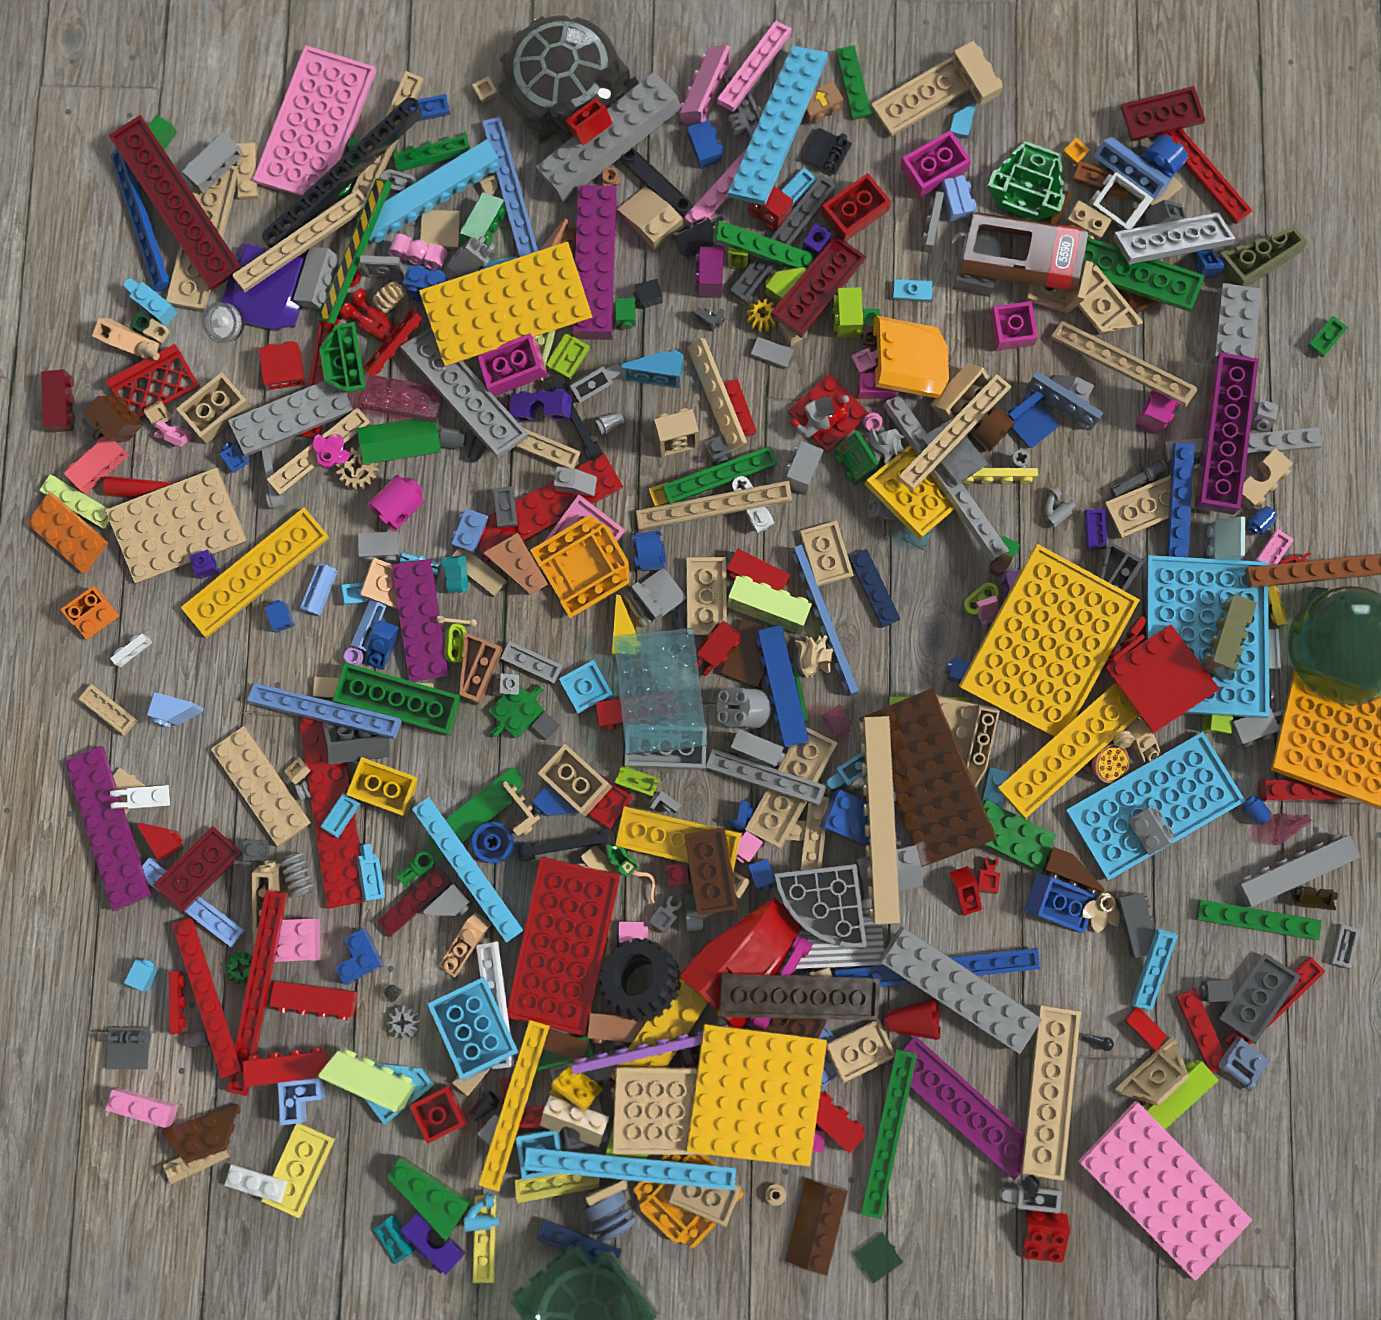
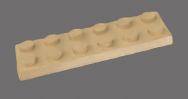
(920, 97)
(1144, 506)
(261, 786)
(778, 812)

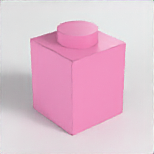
(748, 847)
(632, 930)

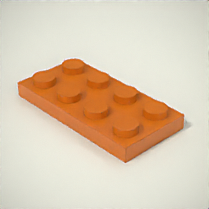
(67, 533)

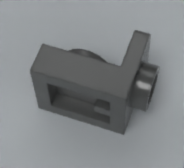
(707, 318)
(717, 450)

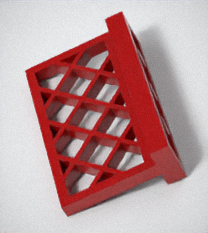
(149, 366)

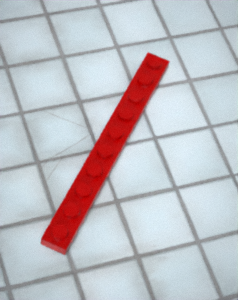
(258, 983)

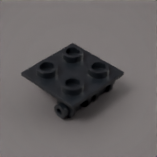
(827, 150)

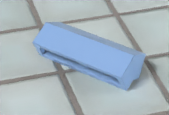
(319, 589)
(365, 624)

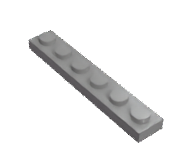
(766, 777)

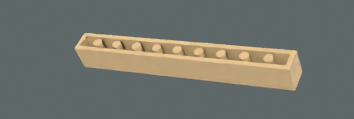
(881, 820)

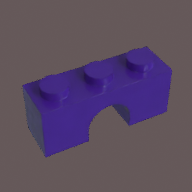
(526, 404)
(443, 1256)

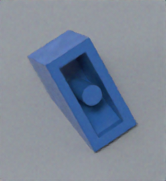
(552, 803)

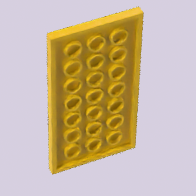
(506, 303)

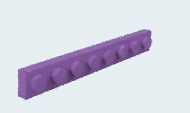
(642, 1051)

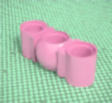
(418, 252)

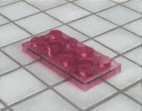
(401, 398)

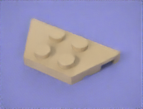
(1106, 306)
(1156, 1076)

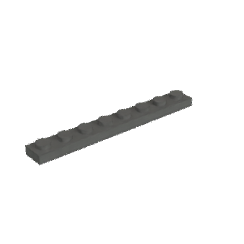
(786, 234)

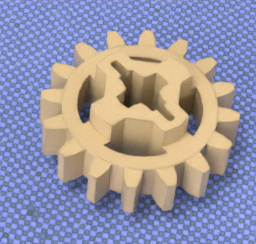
(357, 476)

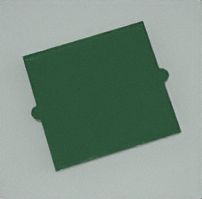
(878, 1258)

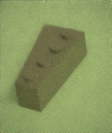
(1255, 260)
(1229, 636)

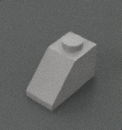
(1075, 385)
(574, 482)
(450, 903)

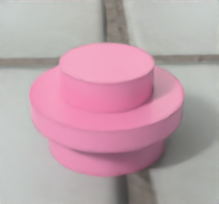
(872, 420)

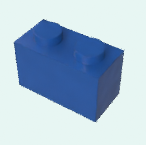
(704, 144)

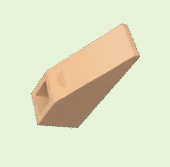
(119, 335)
(465, 944)

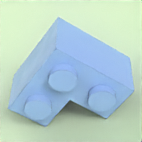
(293, 1097)

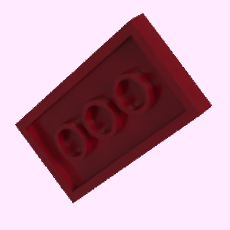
(1162, 113)
(197, 869)

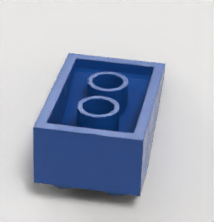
(1058, 902)

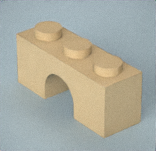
(1274, 467)
(565, 1114)

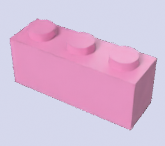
(141, 1107)

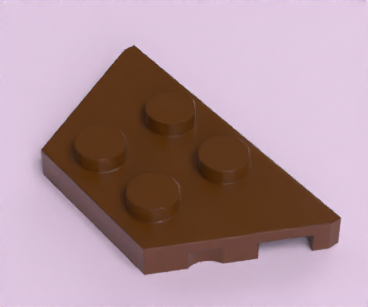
(203, 1135)

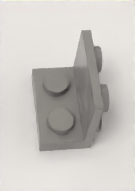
(659, 594)

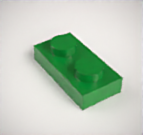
(1327, 336)

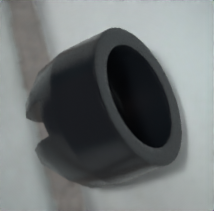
(1031, 1184)

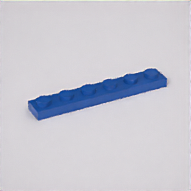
(1180, 500)

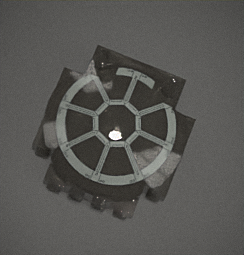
(558, 70)

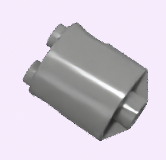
(743, 707)

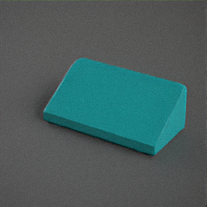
(391, 1237)

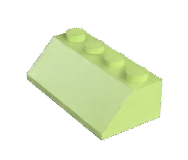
(768, 604)

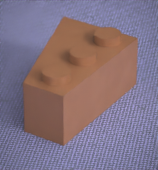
(518, 563)

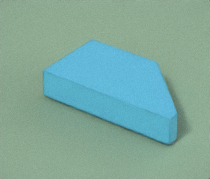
(962, 121)

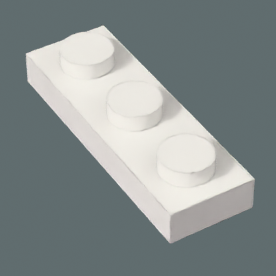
(256, 1183)

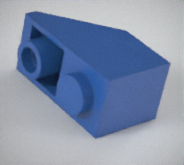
(381, 644)

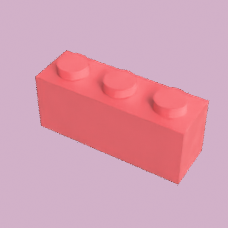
(96, 464)

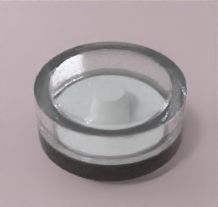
(223, 322)

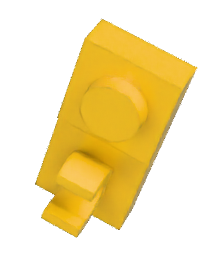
(1278, 615)

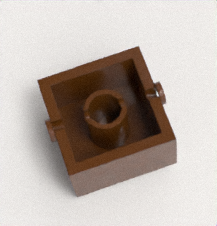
(113, 418)

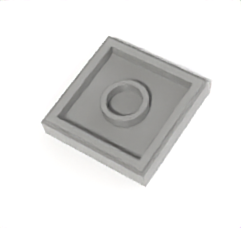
(382, 267)

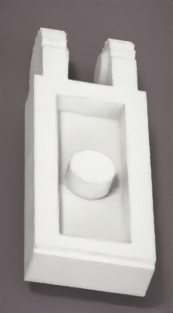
(142, 797)

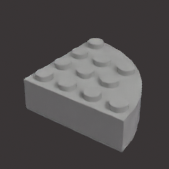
(825, 903)

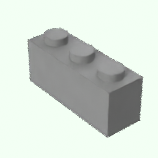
(212, 162)
(316, 277)

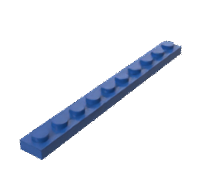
(977, 963)

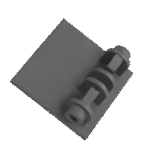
(127, 1047)

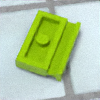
(568, 356)

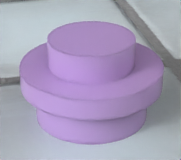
(353, 656)

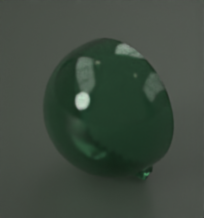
(1338, 644)

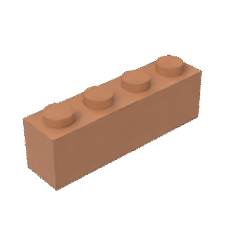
(612, 1028)

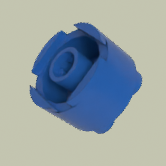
(1166, 155)
(650, 550)
(498, 853)

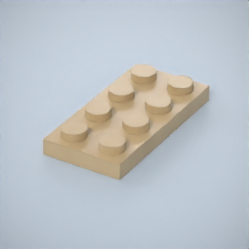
(706, 593)

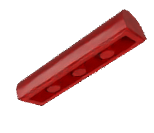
(131, 487)

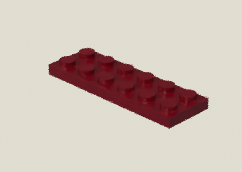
(818, 286)

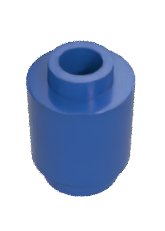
(1261, 520)
(1256, 810)

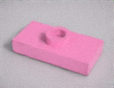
(1275, 548)

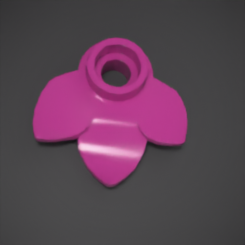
(332, 448)

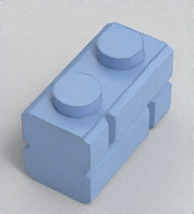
(957, 198)

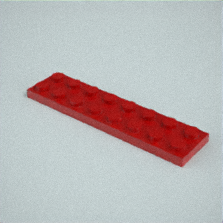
(546, 506)

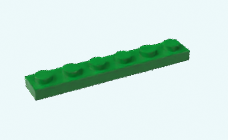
(761, 246)
(719, 475)
(1258, 920)

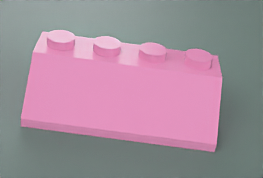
(705, 86)

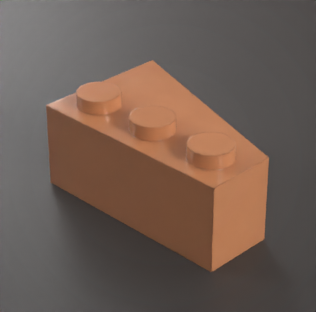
(478, 667)

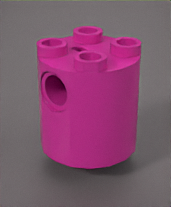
(397, 501)

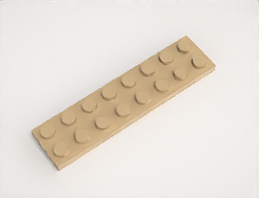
(187, 286)
(1051, 1093)

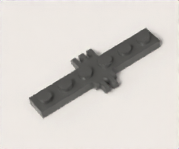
(747, 113)

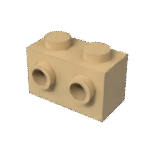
(1089, 218)

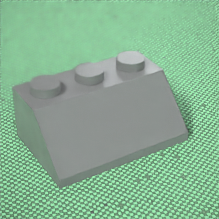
(908, 870)

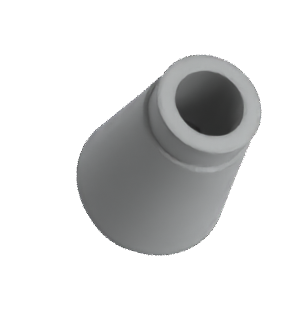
(607, 423)

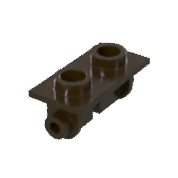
(1308, 898)

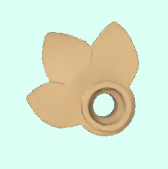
(1100, 915)

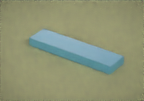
(1154, 969)

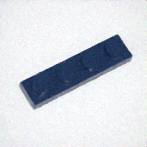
(874, 588)
(562, 1237)

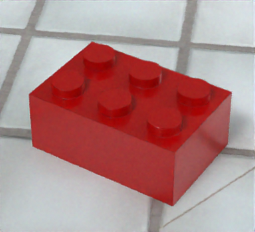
(855, 207)

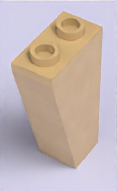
(264, 877)

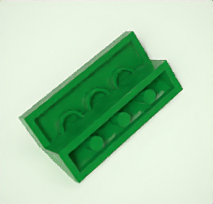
(398, 440)

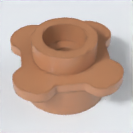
(610, 172)

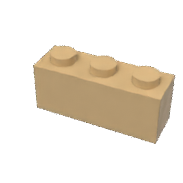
(977, 73)

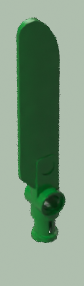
(466, 820)

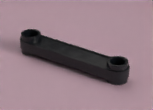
(656, 181)
(591, 449)
(528, 850)

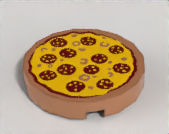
(1110, 763)

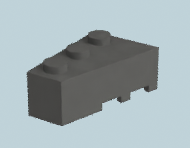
(1120, 567)

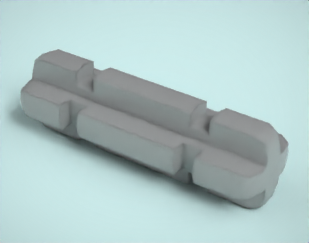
(637, 609)

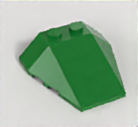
(1029, 182)

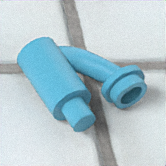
(481, 1222)

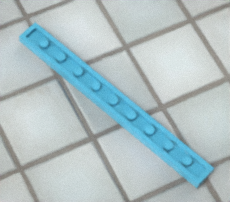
(630, 1168)

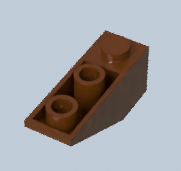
(1067, 866)

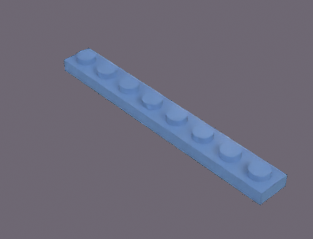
(511, 188)
(827, 628)
(324, 711)

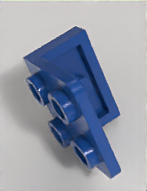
(1032, 419)

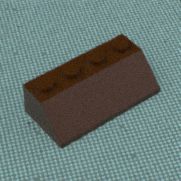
(816, 1226)

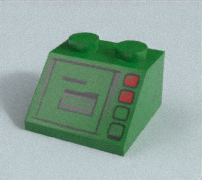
(856, 458)

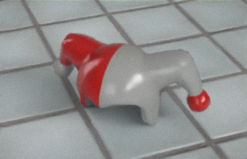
(822, 415)

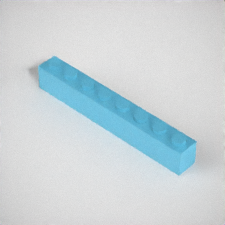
(435, 189)
(467, 869)

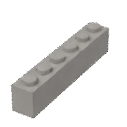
(1297, 870)

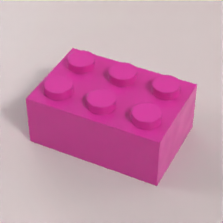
(935, 162)
(512, 365)

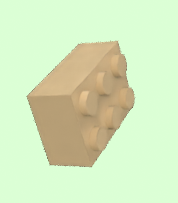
(213, 407)
(676, 432)
(575, 780)

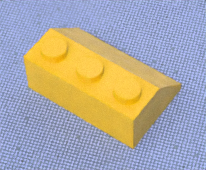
(383, 787)

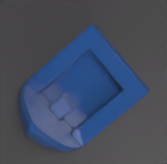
(744, 814)

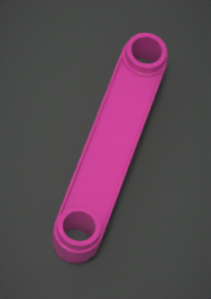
(800, 949)

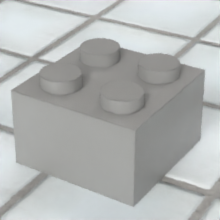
(803, 468)

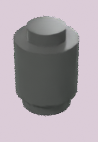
(452, 438)

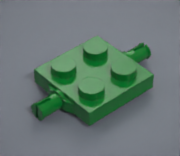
(516, 712)

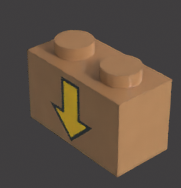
(824, 102)

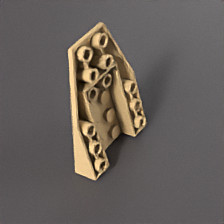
(973, 731)

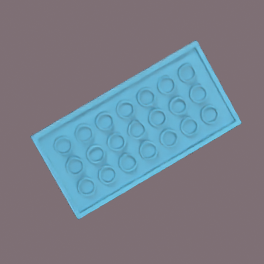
(1185, 786)

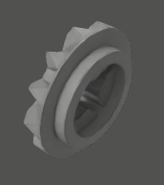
(409, 1015)

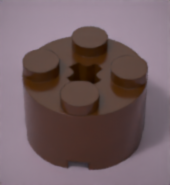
(992, 428)

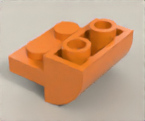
(90, 612)

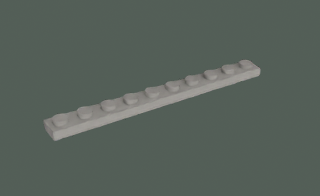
(956, 494)

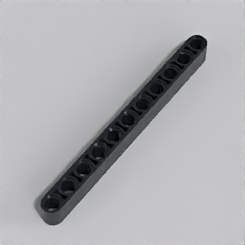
(346, 165)

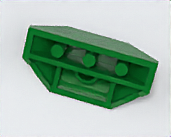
(342, 359)

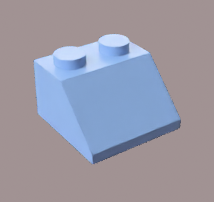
(170, 710)

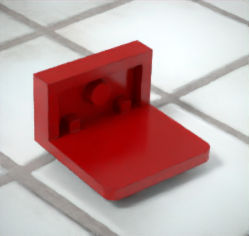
(1046, 1236)

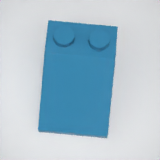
(657, 369)

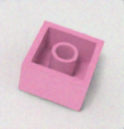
(299, 940)

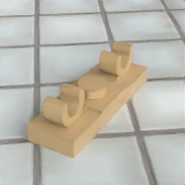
(179, 1169)

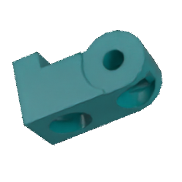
(455, 573)

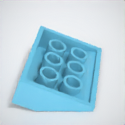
(473, 1029)

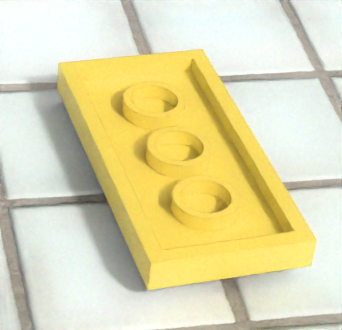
(301, 1167)

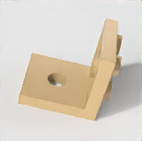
(1061, 299)

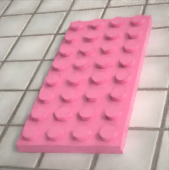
(314, 121)
(1165, 1190)

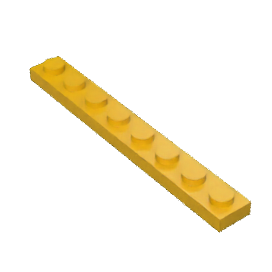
(514, 1106)

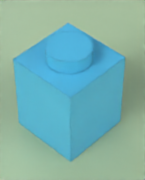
(142, 974)

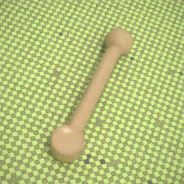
(440, 619)

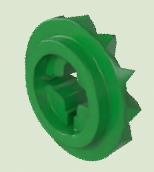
(233, 963)

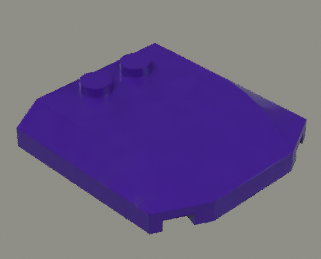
(271, 301)

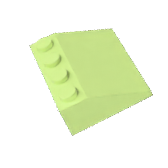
(368, 1080)

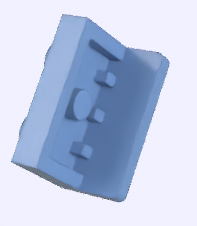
(469, 530)

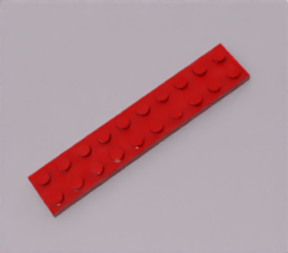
(326, 786)

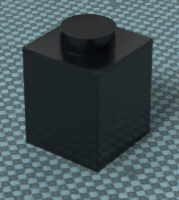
(648, 294)

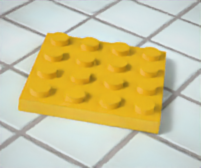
(917, 509)

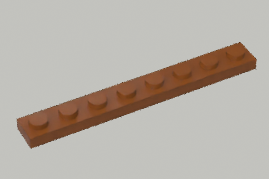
(1313, 571)

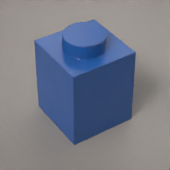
(279, 616)
(956, 669)
(762, 875)

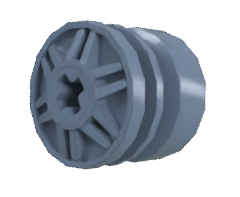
(610, 1217)

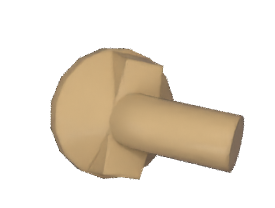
(148, 349)

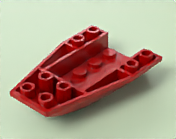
(749, 947)

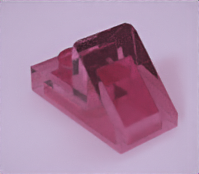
(1283, 830)

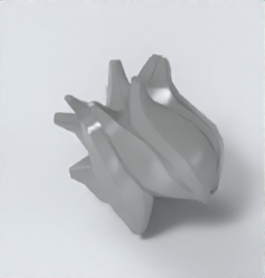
(885, 444)

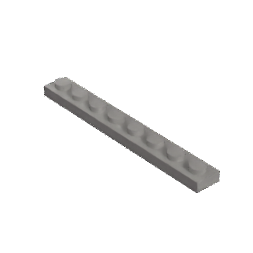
(1263, 442)

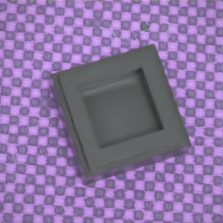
(545, 725)

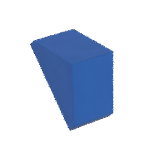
(1208, 263)

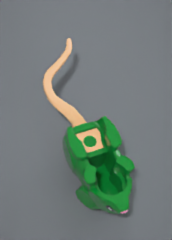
(626, 864)

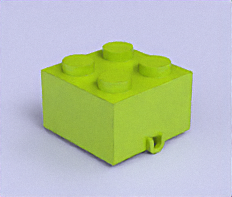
(848, 312)

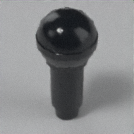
(1104, 1043)

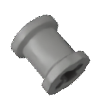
(1020, 454)

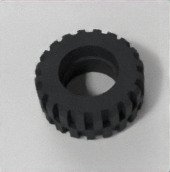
(623, 963)

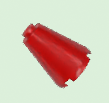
(916, 1020)

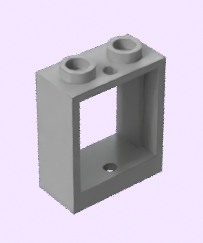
(757, 749)

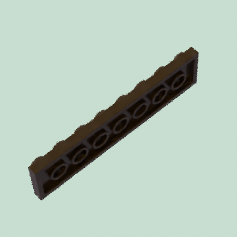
(798, 996)

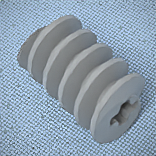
(297, 875)

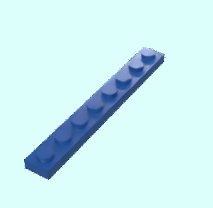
(140, 222)

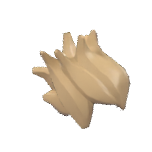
(813, 656)

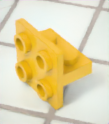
(575, 1088)

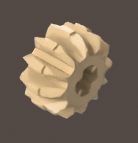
(389, 297)

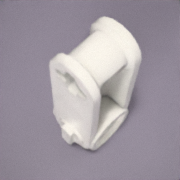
(759, 517)

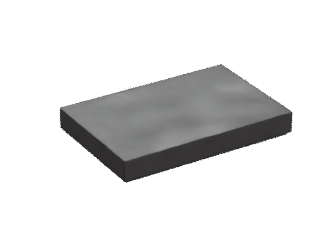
(961, 461)

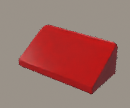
(1145, 1028)

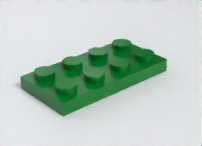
(1018, 837)

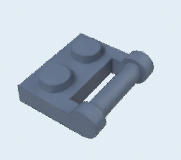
(1247, 1058)

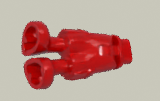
(375, 321)

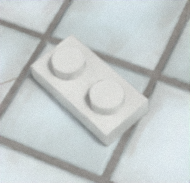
(125, 654)

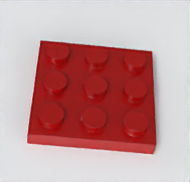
(831, 437)

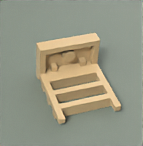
(525, 825)

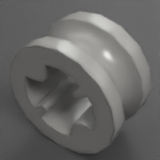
(303, 790)

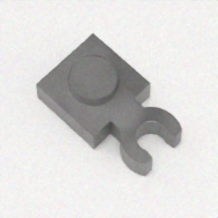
(663, 917)

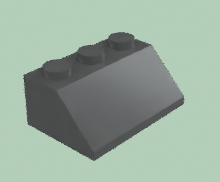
(350, 745)

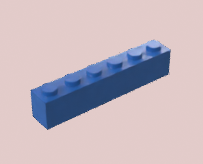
(783, 687)

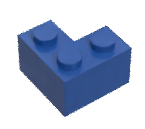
(364, 959)

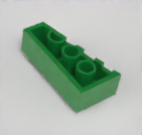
(430, 1196)

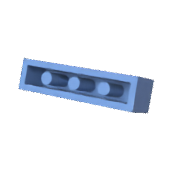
(1132, 167)

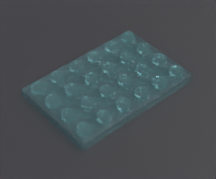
(660, 691)

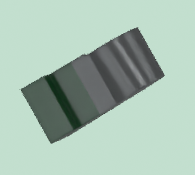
(694, 921)

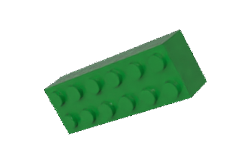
(398, 698)

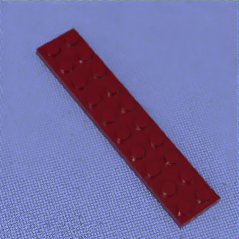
(175, 202)

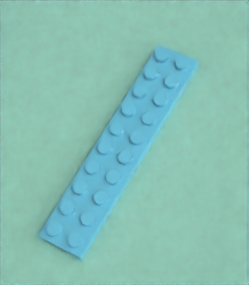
(778, 125)

